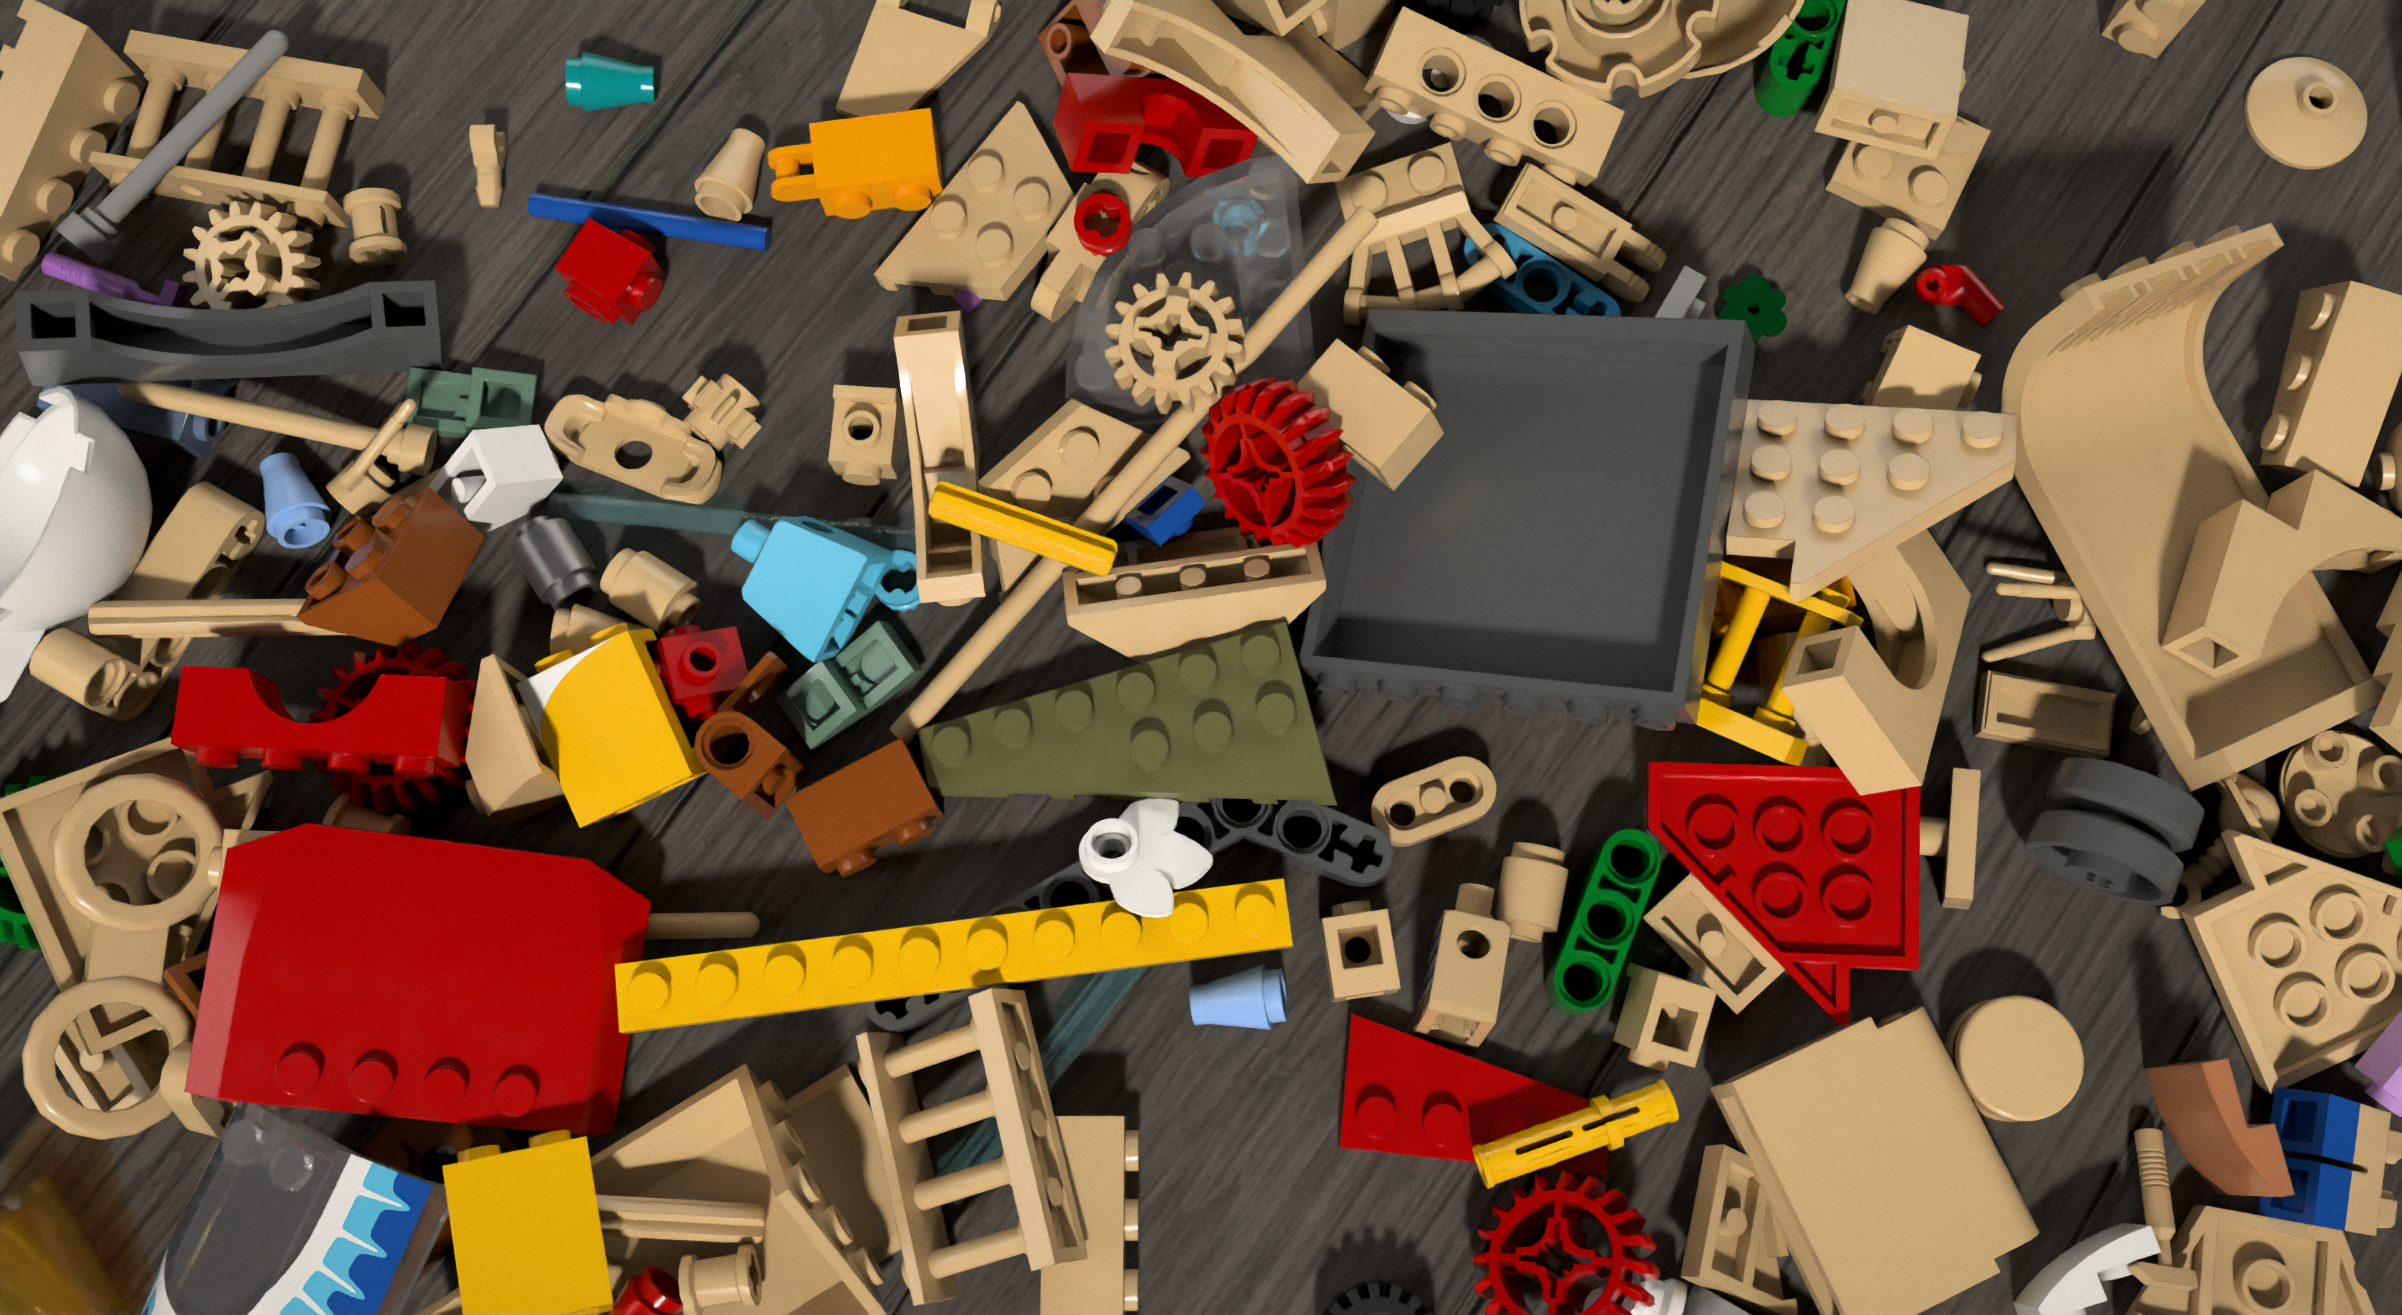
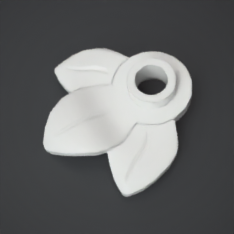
(1153, 857)

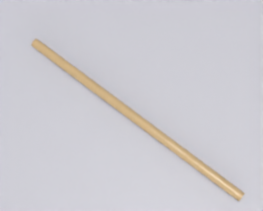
(1132, 477)

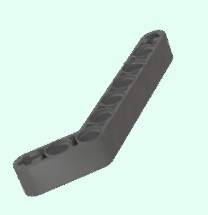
(1220, 837)

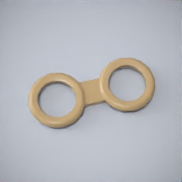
(122, 951)

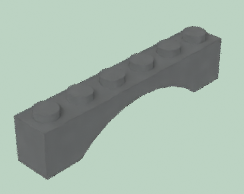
(109, 339)

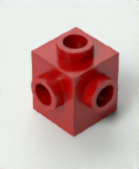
(699, 669)

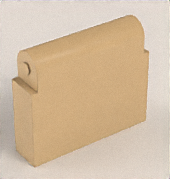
(1877, 1167)

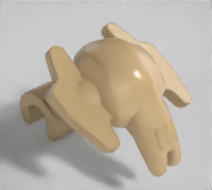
(2243, 808)

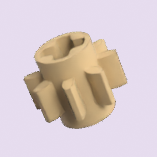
(721, 412)

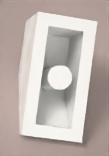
(498, 475)

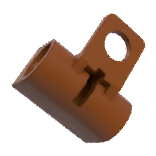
(768, 769)

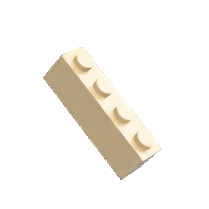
(1097, 1162)

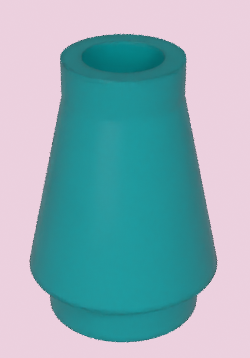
(607, 82)

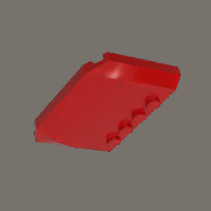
(417, 981)

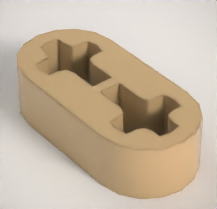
(194, 1111)

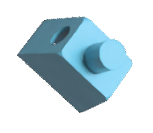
(810, 581)

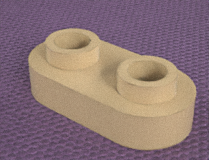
(1430, 800)

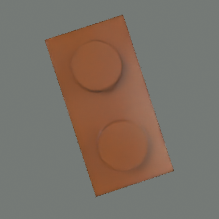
(865, 810)

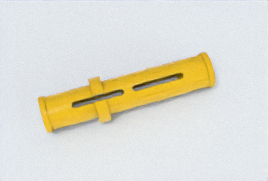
(1649, 1106)

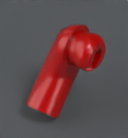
(1958, 287)

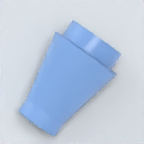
(292, 503)
(1242, 999)

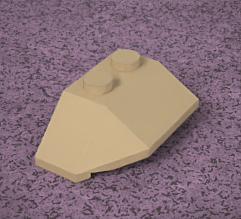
(1191, 592)

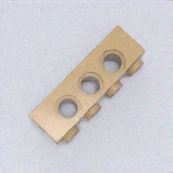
(1580, 121)

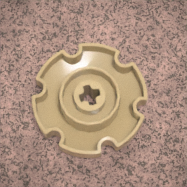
(1614, 45)

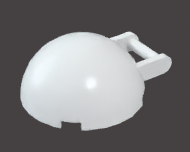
(68, 521)

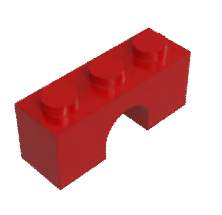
(1108, 117)

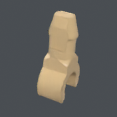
(489, 156)

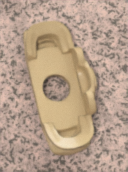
(595, 431)

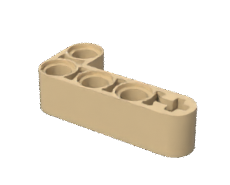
(187, 560)

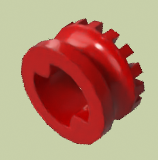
(1091, 239)

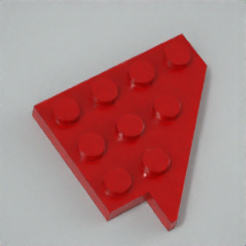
(1799, 864)

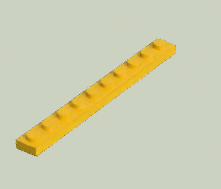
(948, 957)

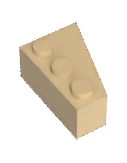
(1923, 373)

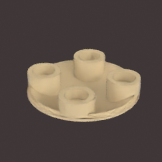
(2341, 793)

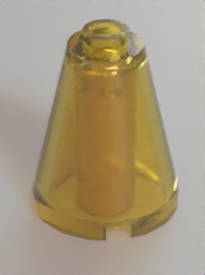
(50, 1260)

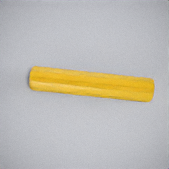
(1022, 528)

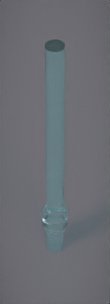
(708, 519)

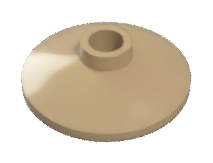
(2295, 130)

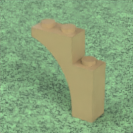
(1248, 76)
(941, 448)
(2254, 556)

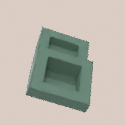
(470, 402)
(850, 686)

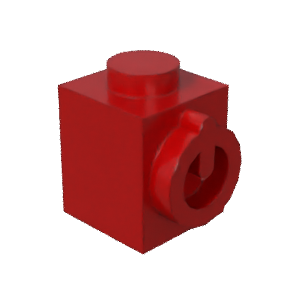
(610, 274)

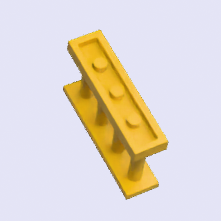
(1771, 726)

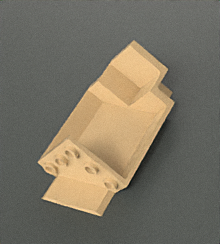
(801, 1158)

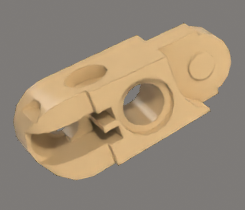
(1069, 265)

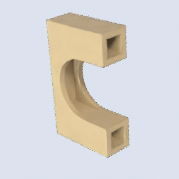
(1885, 705)

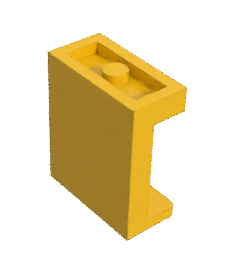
(528, 1229)

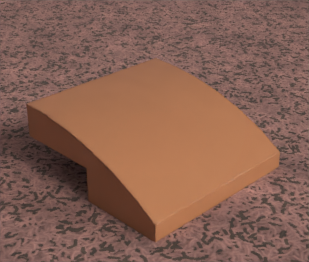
(2210, 1129)

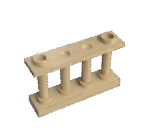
(287, 84)
(1028, 1132)

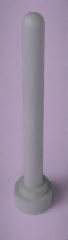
(94, 228)

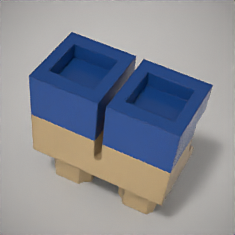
(2353, 1148)

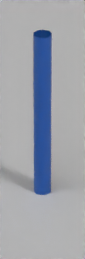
(650, 221)

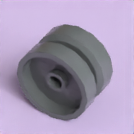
(2115, 830)

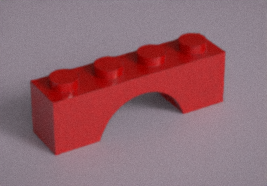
(241, 715)

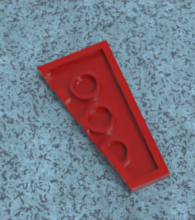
(1441, 1103)

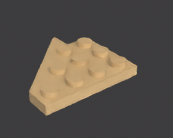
(1856, 480)
(132, 855)
(2300, 959)

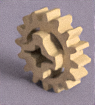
(256, 266)
(1157, 323)

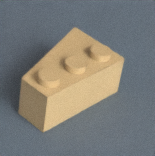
(2335, 381)

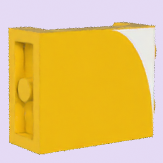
(609, 725)

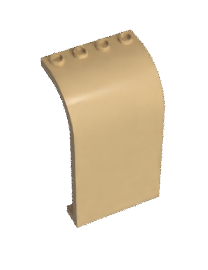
(2122, 470)

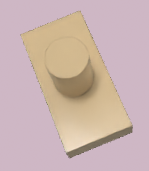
(1955, 838)

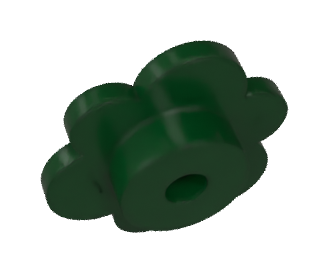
(1755, 295)

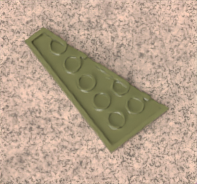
(1173, 728)

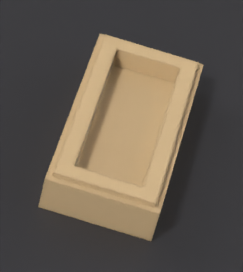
(2044, 715)

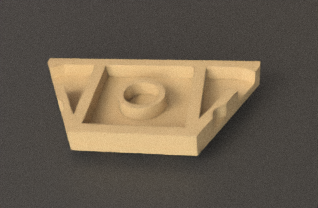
(988, 220)
(1063, 472)
(2257, 1269)

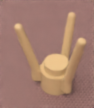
(366, 483)
(2066, 602)

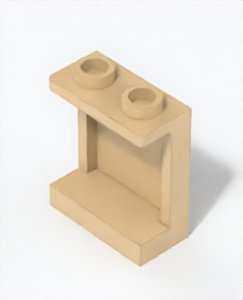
(1895, 76)

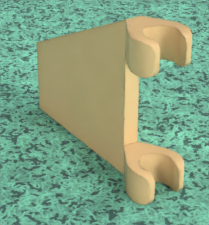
(910, 56)

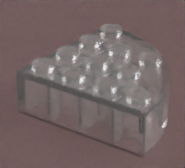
(1222, 228)

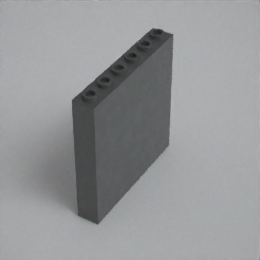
(1556, 527)

